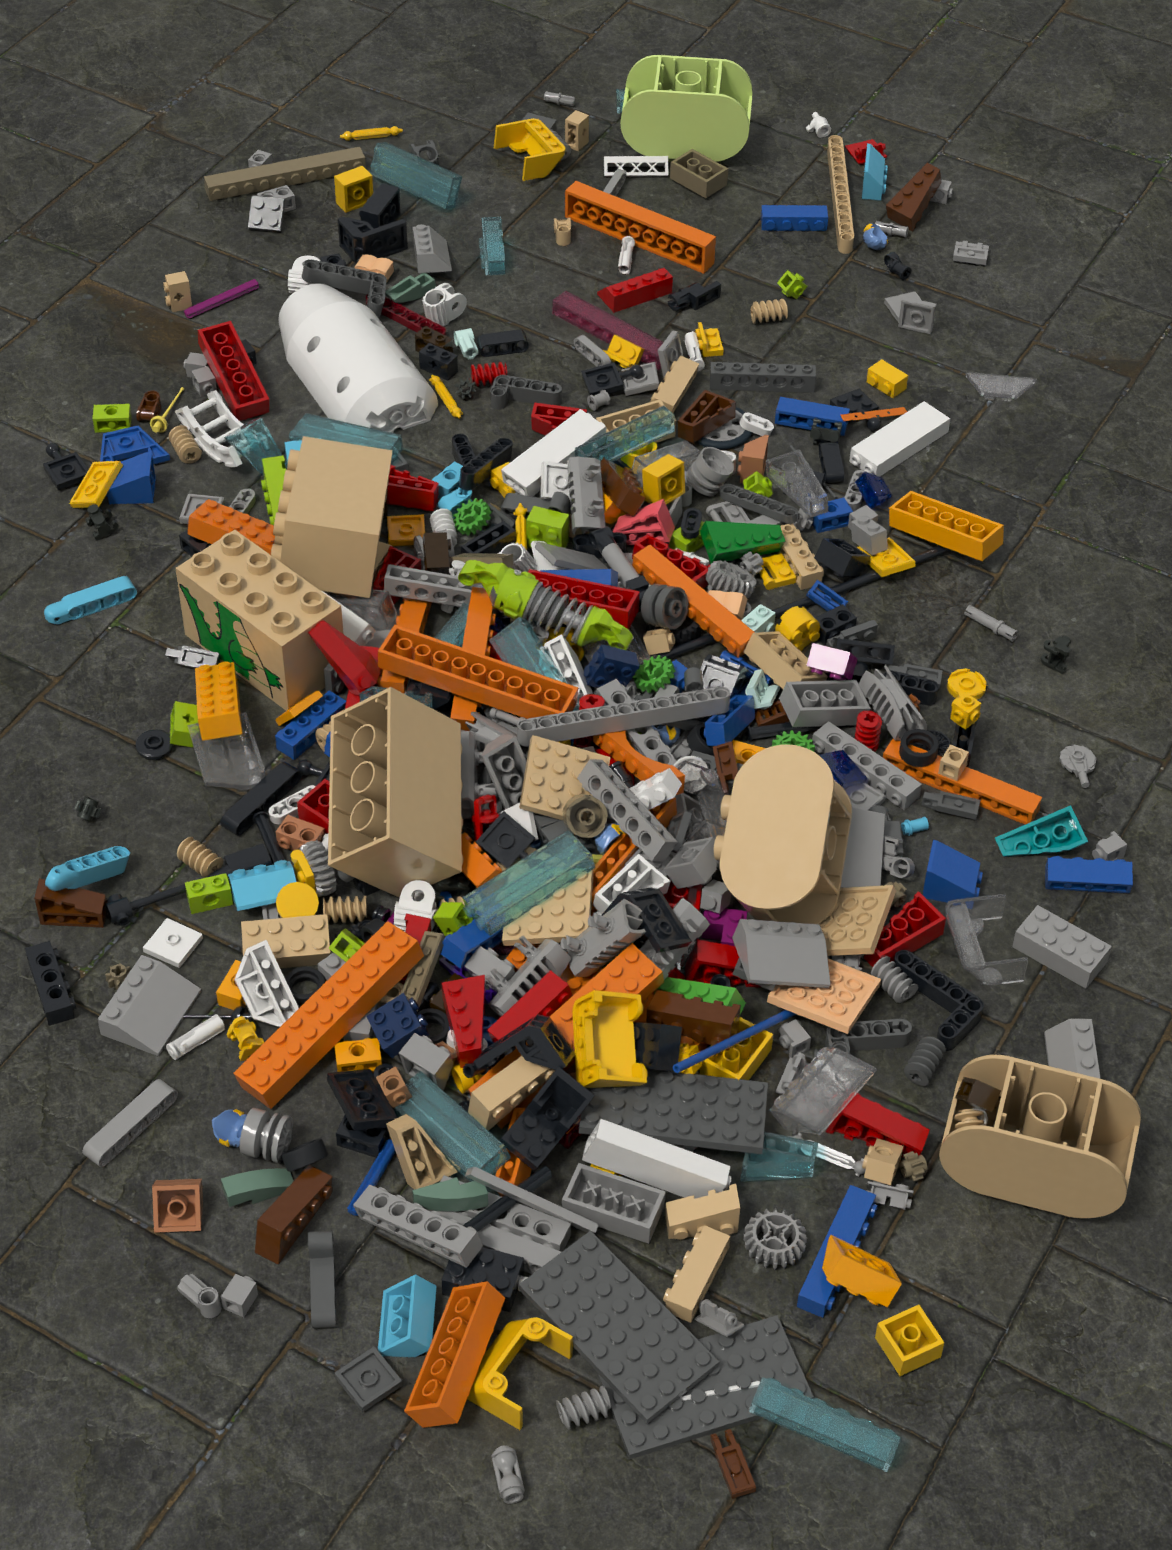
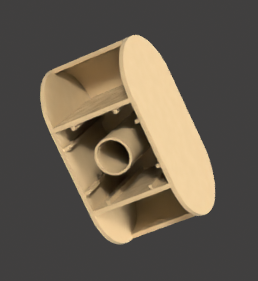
(785, 836)
(1051, 1141)

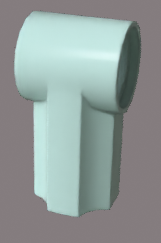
(465, 341)

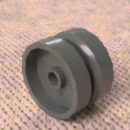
(664, 606)

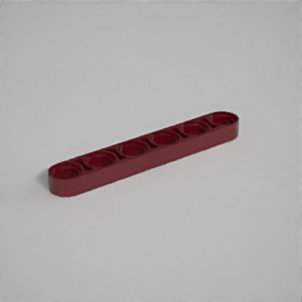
(408, 314)

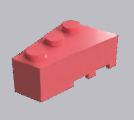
(649, 520)

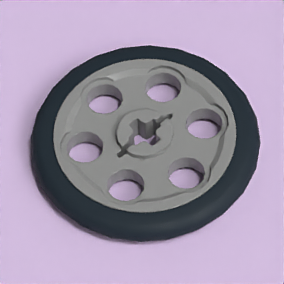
(724, 440)

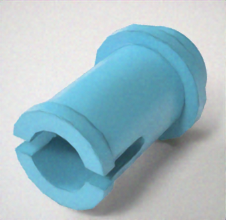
(909, 827)

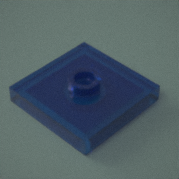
(843, 769)

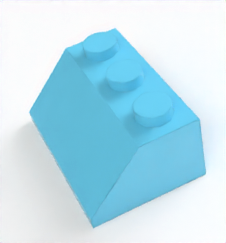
(874, 175)
(260, 884)
(407, 1318)

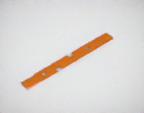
(869, 414)

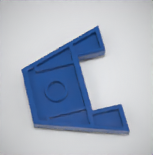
(130, 443)

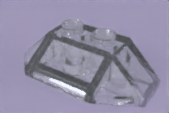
(1000, 385)

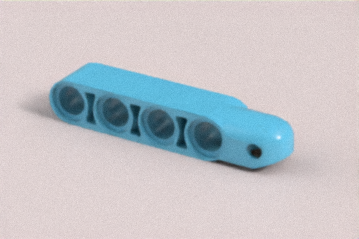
(91, 600)
(88, 869)

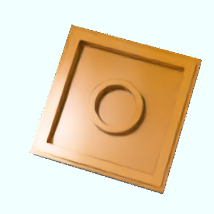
(404, 529)
(298, 707)

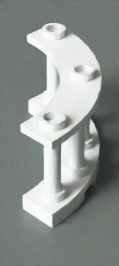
(211, 446)

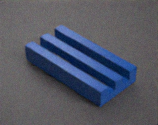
(823, 599)

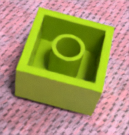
(547, 527)

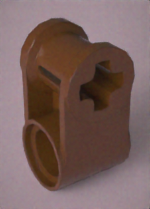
(149, 406)

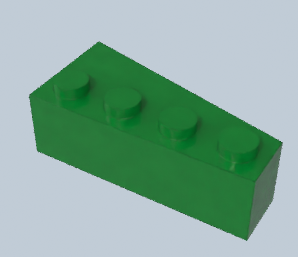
(732, 540)

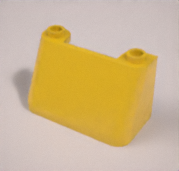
(606, 1040)

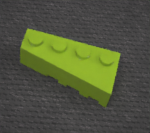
(273, 481)

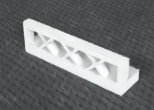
(636, 161)

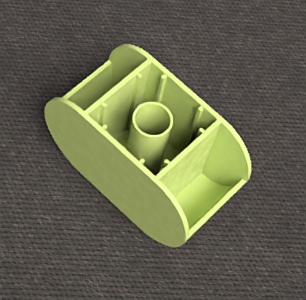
(686, 106)

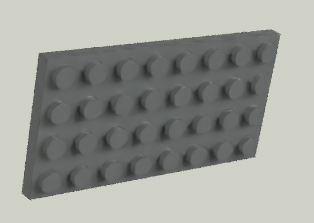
(685, 1110)
(619, 1326)
(743, 1358)

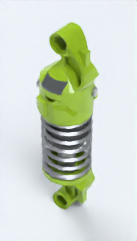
(523, 596)

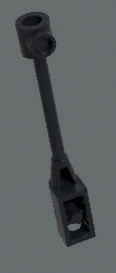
(120, 909)

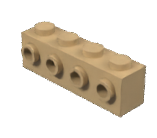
(676, 382)
(800, 558)
(697, 1273)

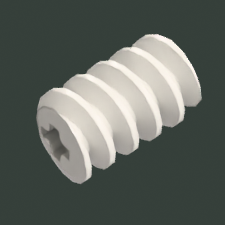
(442, 520)

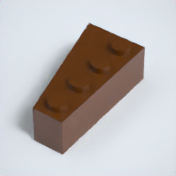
(914, 197)
(621, 486)
(698, 1019)
(291, 1213)

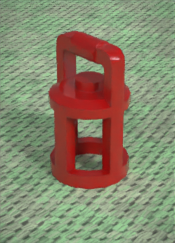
(484, 816)

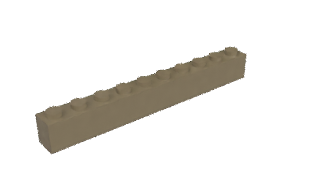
(282, 173)

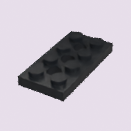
(361, 1099)

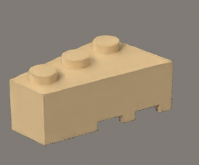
(418, 1155)

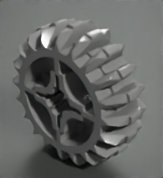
(730, 578)
(318, 861)
(773, 1247)

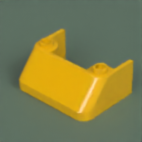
(537, 140)
(489, 1382)

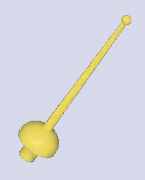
(159, 423)

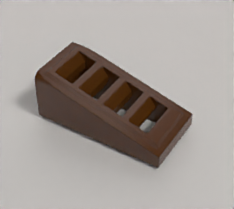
(777, 718)

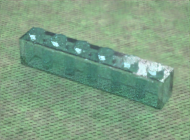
(629, 436)
(825, 1424)

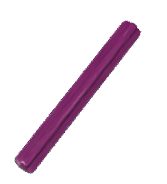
(221, 298)

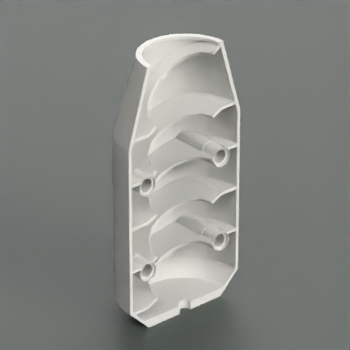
(352, 361)

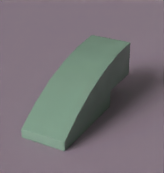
(411, 288)
(255, 1185)
(451, 1196)

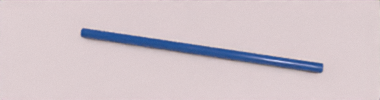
(731, 1041)

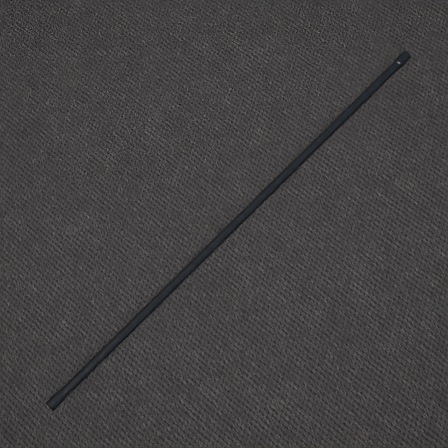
(840, 588)

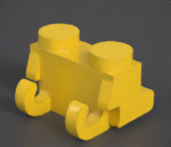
(246, 1035)

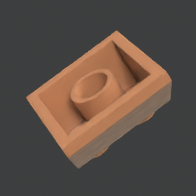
(753, 457)
(177, 1205)

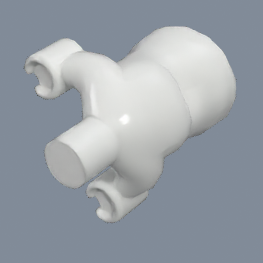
(820, 124)

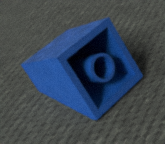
(134, 482)
(950, 874)

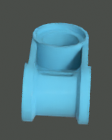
(454, 500)

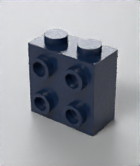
(611, 664)
(397, 1023)

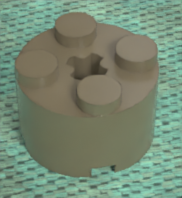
(596, 818)

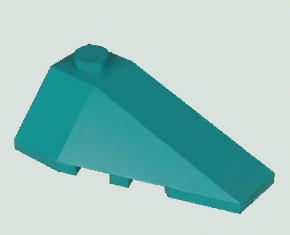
(1048, 834)

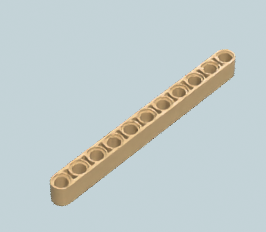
(840, 194)

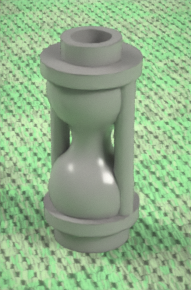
(511, 1485)

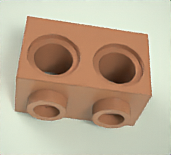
(297, 832)

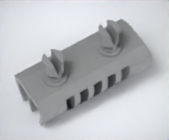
(585, 494)
(891, 703)
(488, 730)
(469, 761)
(694, 925)
(603, 939)
(539, 962)

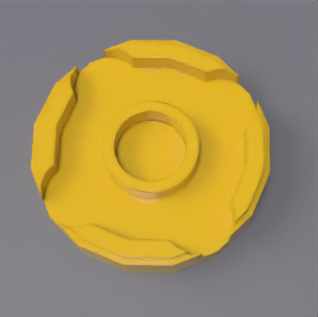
(968, 682)
(297, 900)

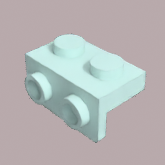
(760, 619)
(761, 692)

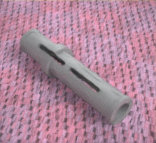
(997, 626)

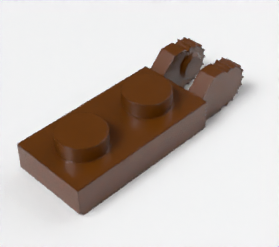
(725, 763)
(733, 1465)

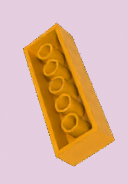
(946, 525)
(218, 701)

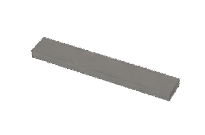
(530, 1199)

